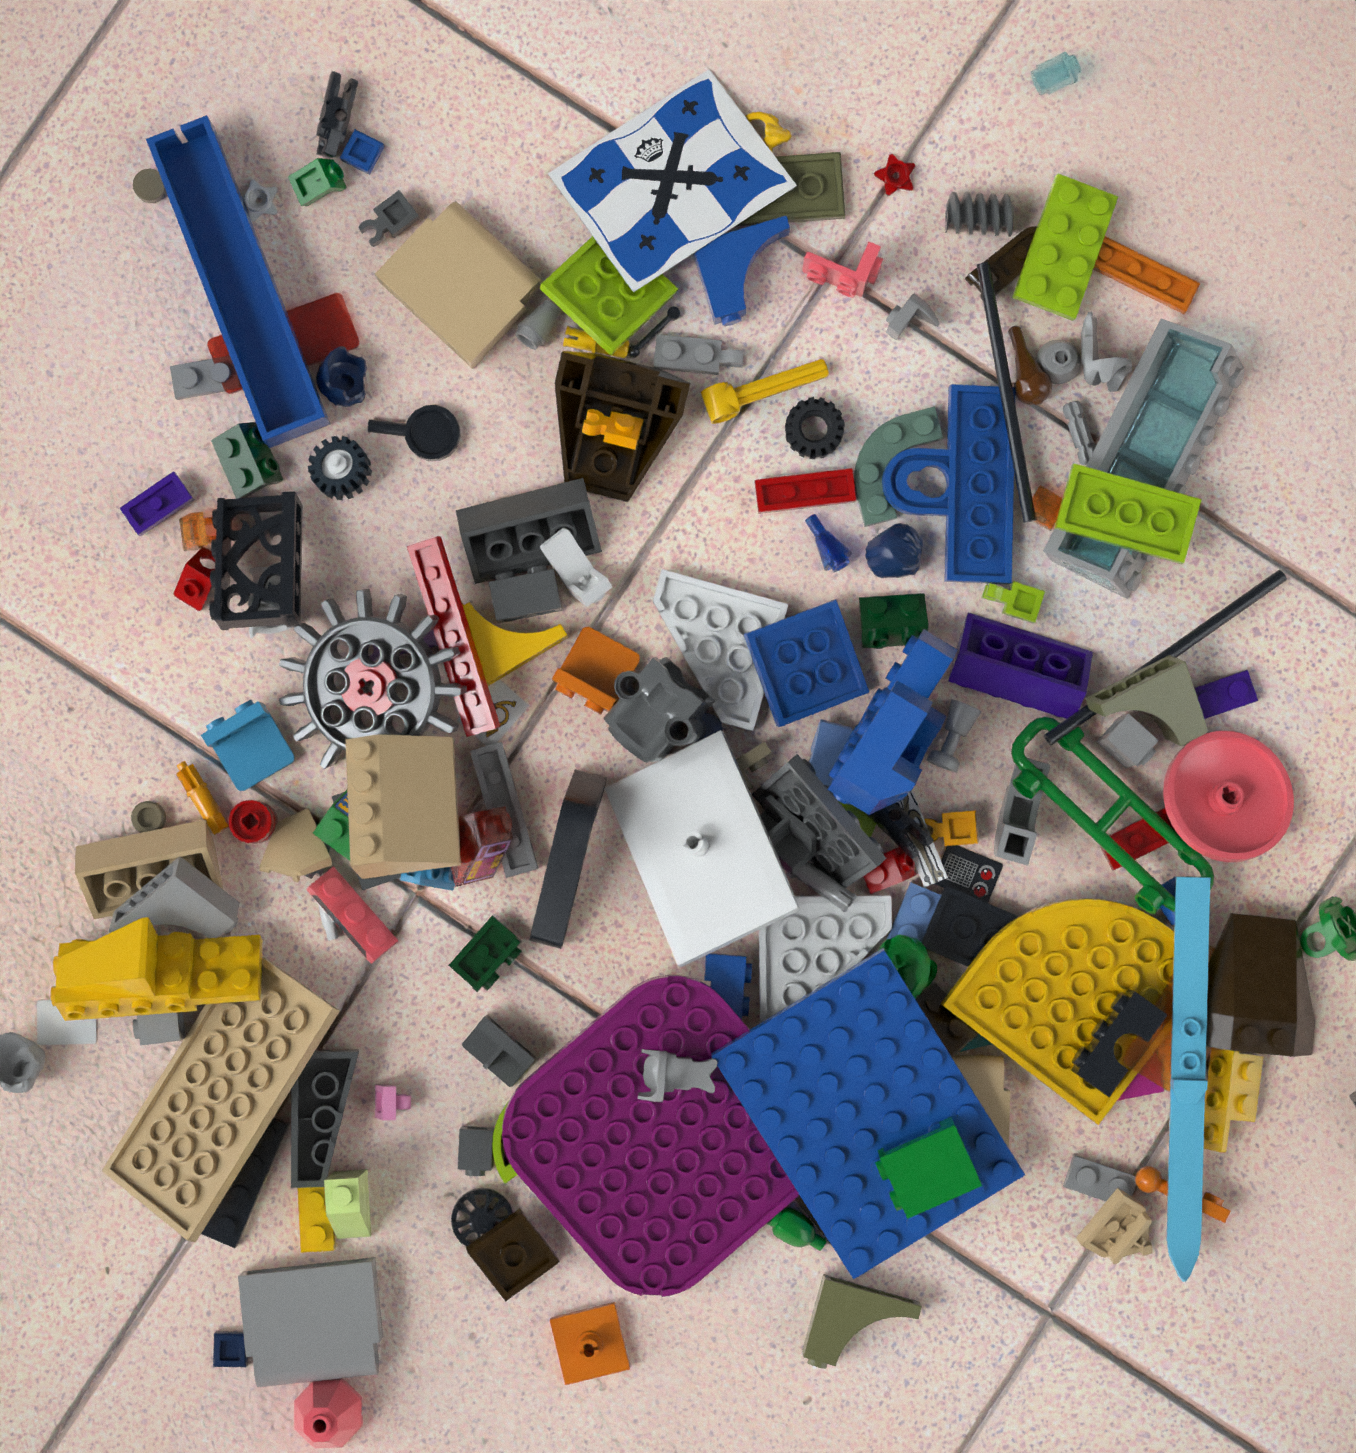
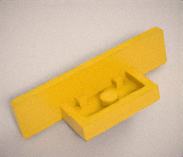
(1230, 1094)

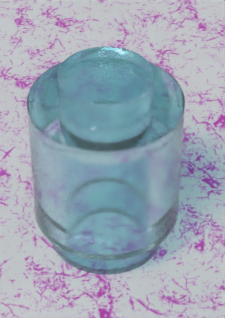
(1055, 73)

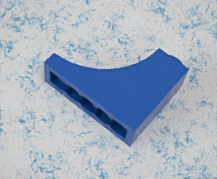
(725, 265)

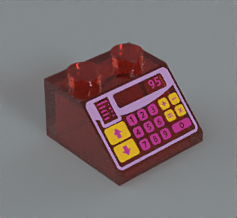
(483, 844)

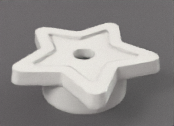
(266, 194)

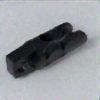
(335, 115)
(900, 827)

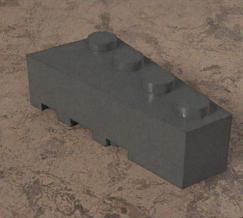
(317, 1114)

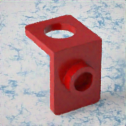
(195, 581)

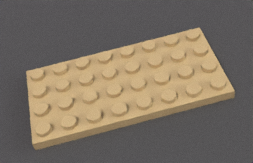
(218, 1100)

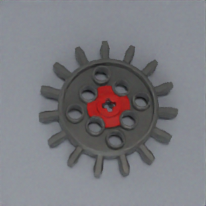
(357, 668)

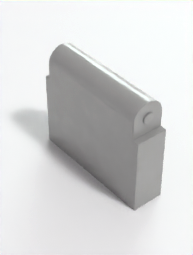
(312, 1321)

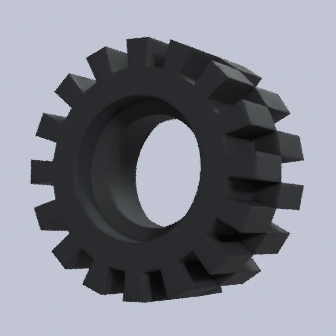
(821, 409)

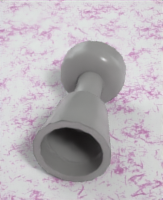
(959, 722)

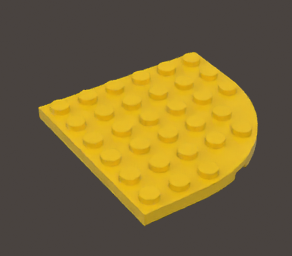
(1054, 978)

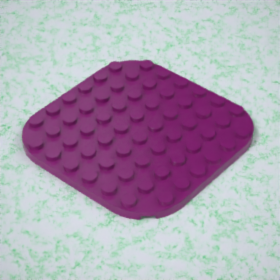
(642, 1182)

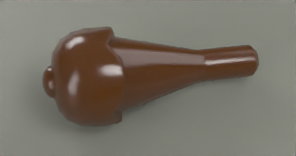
(1031, 382)

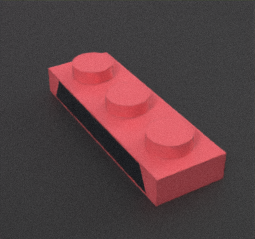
(352, 915)

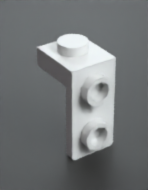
(574, 568)

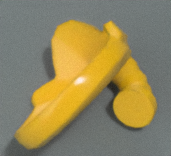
(774, 132)

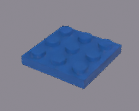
(806, 663)

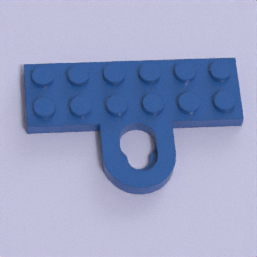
(976, 491)

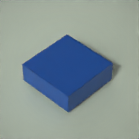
(362, 151)

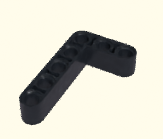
(567, 858)

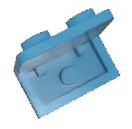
(249, 745)

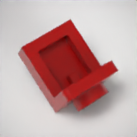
(891, 871)

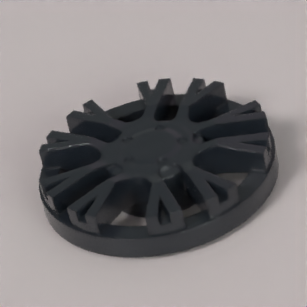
(481, 1217)

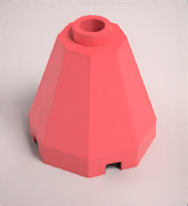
(328, 1413)

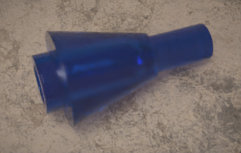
(831, 551)

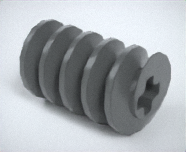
(979, 213)

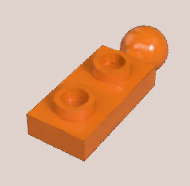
(1150, 1180)

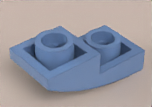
(826, 748)

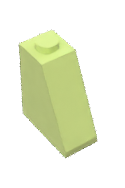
(348, 1203)

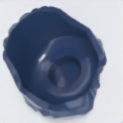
(342, 378)
(895, 552)

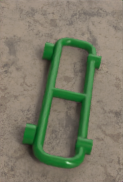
(1032, 780)

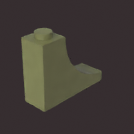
(1162, 692)
(843, 1311)

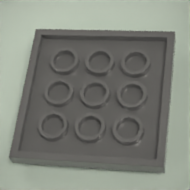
(841, 845)

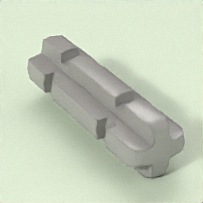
(1079, 431)

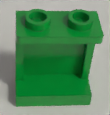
(928, 1170)

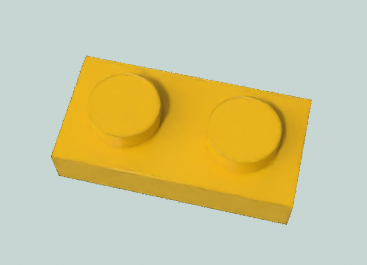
(314, 1226)

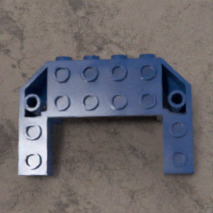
(896, 730)

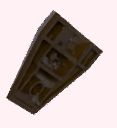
(622, 387)
(1259, 989)

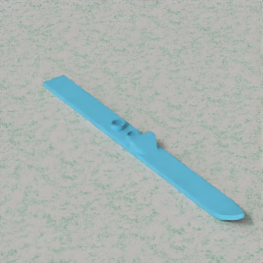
(1188, 1072)

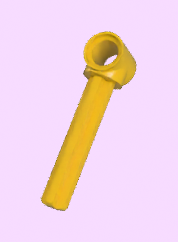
(724, 401)

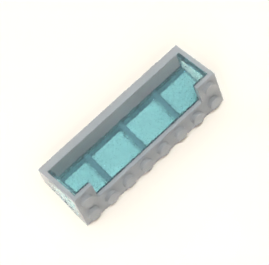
(1155, 438)

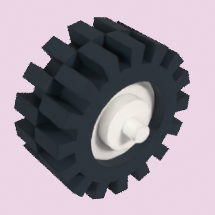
(339, 468)

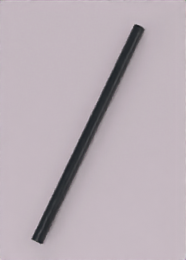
(1006, 392)

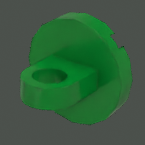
(1337, 927)
(911, 962)

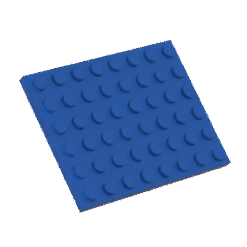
(856, 1075)

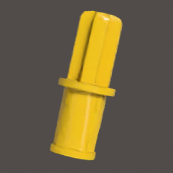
(587, 343)

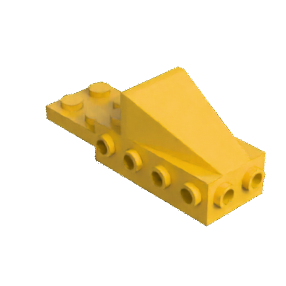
(153, 974)

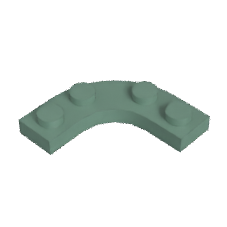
(880, 447)

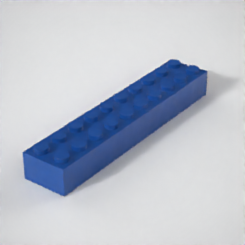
(238, 282)

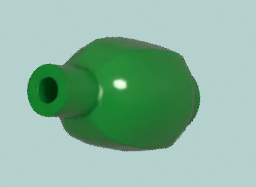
(796, 1229)

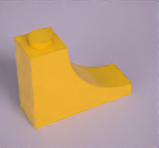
(505, 650)

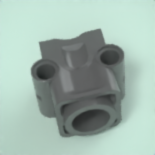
(652, 718)

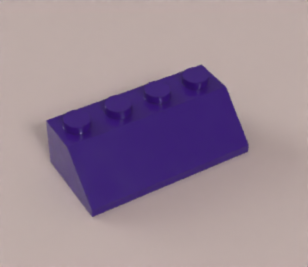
(1021, 666)

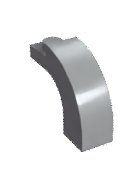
(1017, 820)

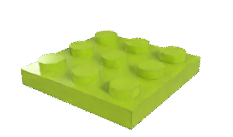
(601, 300)

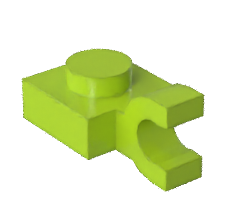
(1020, 600)

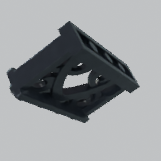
(287, 592)

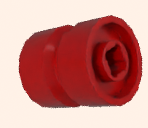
(252, 821)

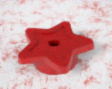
(895, 166)

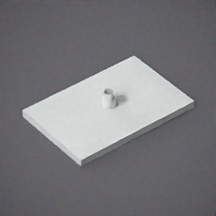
(701, 849)

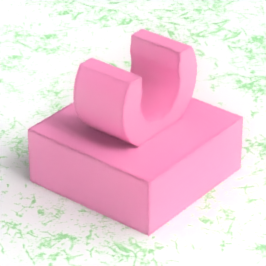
(388, 1101)

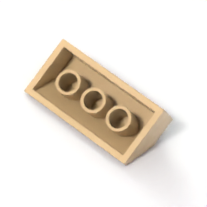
(121, 866)

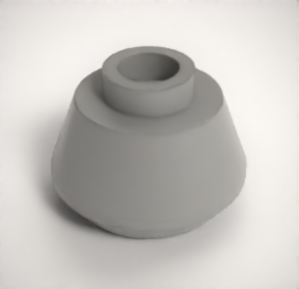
(1060, 370)

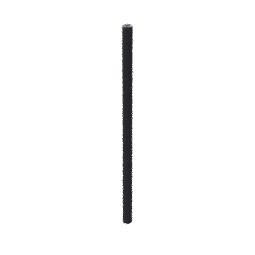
(1180, 646)

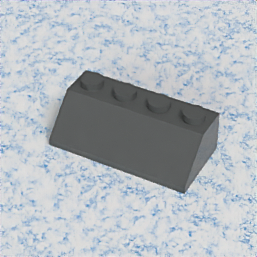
(510, 530)

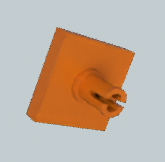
(589, 1343)

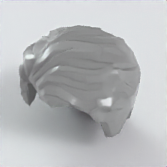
(19, 1062)

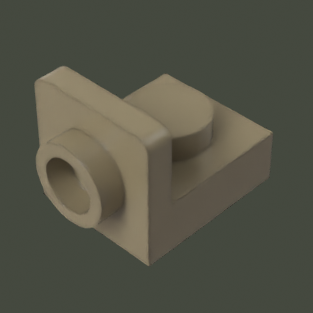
(754, 760)

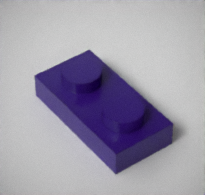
(156, 503)
(1226, 694)

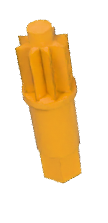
(201, 797)

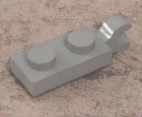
(694, 355)

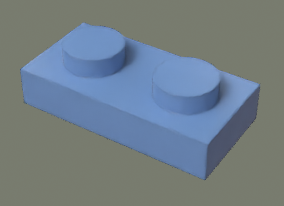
(914, 912)

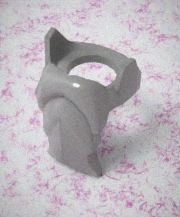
(1098, 370)
(667, 1072)

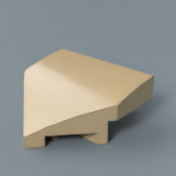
(295, 848)
(1118, 1228)

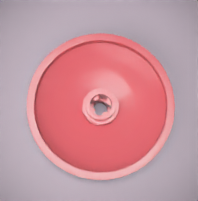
(1228, 796)

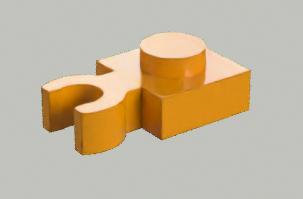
(617, 429)
(957, 828)

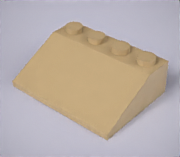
(401, 804)

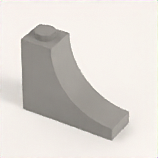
(181, 898)

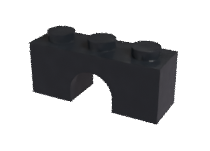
(1097, 1061)

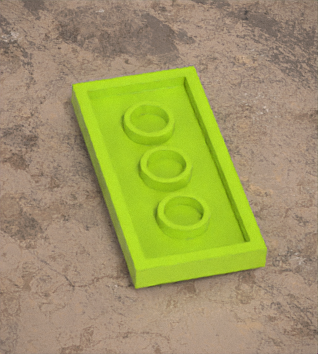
(1065, 247)
(1127, 513)

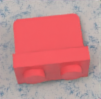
(846, 280)

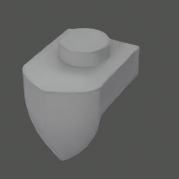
(901, 317)

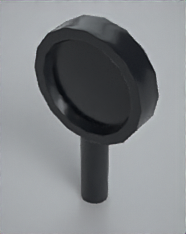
(429, 432)

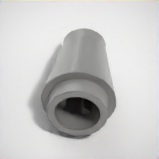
(537, 325)

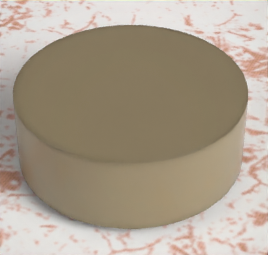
(149, 186)
(148, 816)

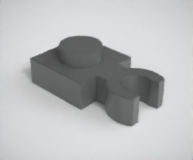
(393, 215)

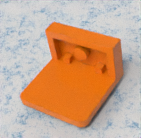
(593, 668)

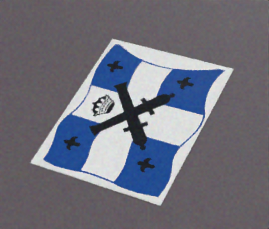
(671, 180)

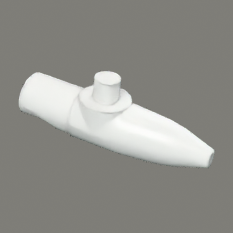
(328, 924)

